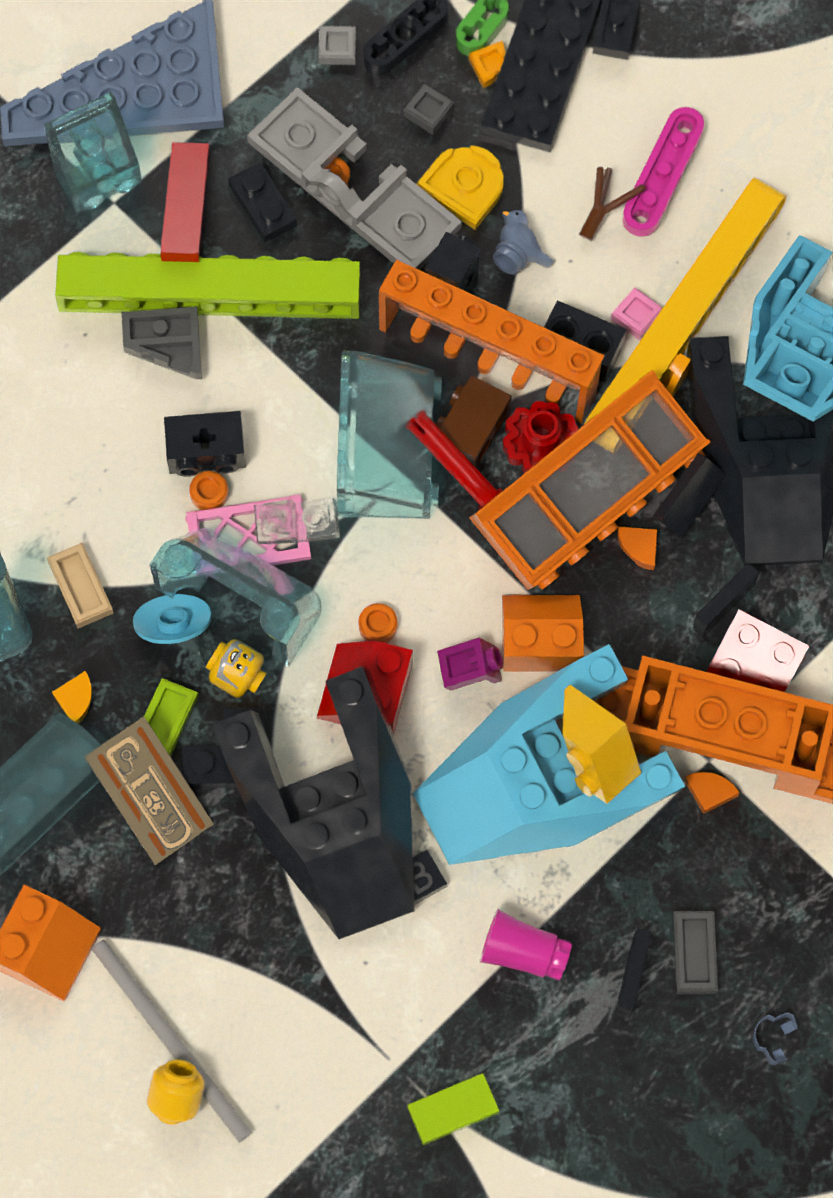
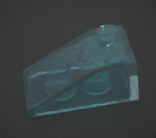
(92, 153)

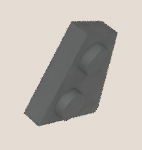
(164, 338)

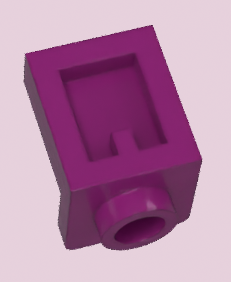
(470, 663)

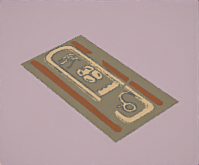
(149, 790)

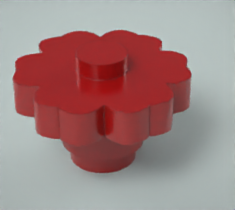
(535, 433)

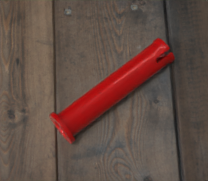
(452, 459)

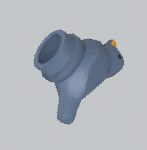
(518, 245)

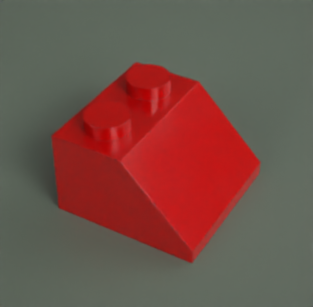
(389, 669)

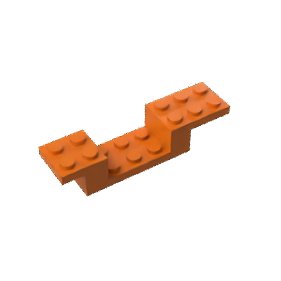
(728, 723)

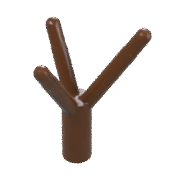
(599, 210)

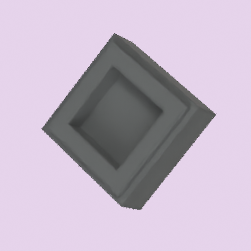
(428, 109)

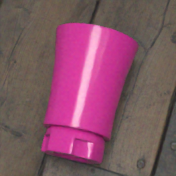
(524, 947)

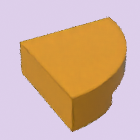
(488, 62)
(679, 371)
(75, 697)

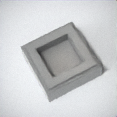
(337, 45)

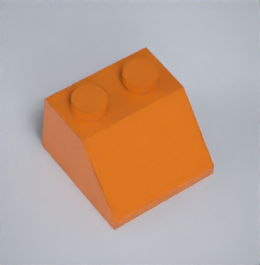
(541, 632)
(45, 943)

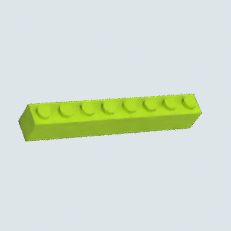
(212, 285)

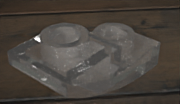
(296, 522)

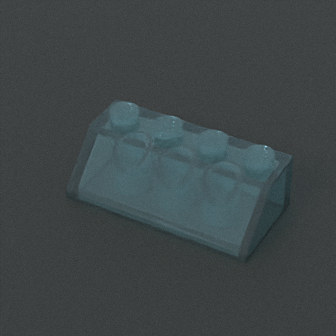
(43, 784)

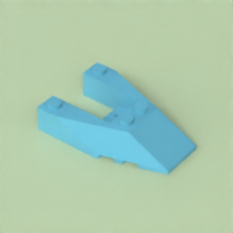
(793, 335)
(512, 782)

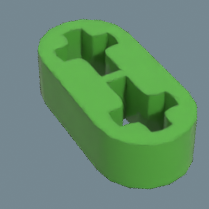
(487, 28)

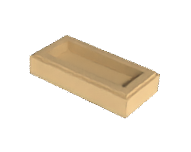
(80, 585)

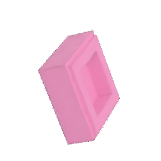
(636, 313)

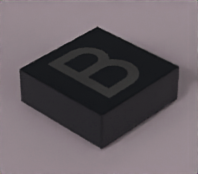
(427, 877)

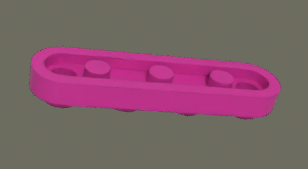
(663, 171)

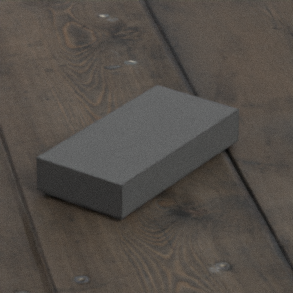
(695, 952)

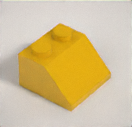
(597, 747)

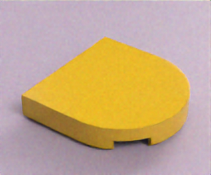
(465, 183)

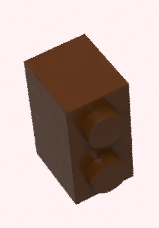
(475, 417)

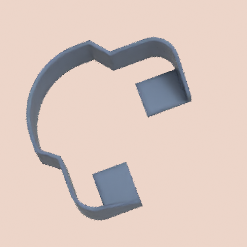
(786, 1027)

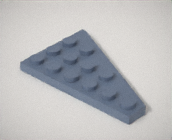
(159, 78)

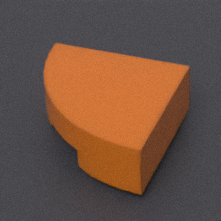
(639, 545)
(710, 790)

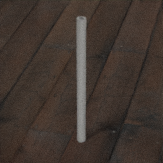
(169, 1038)

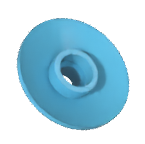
(172, 619)

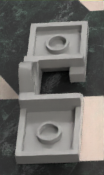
(394, 218)

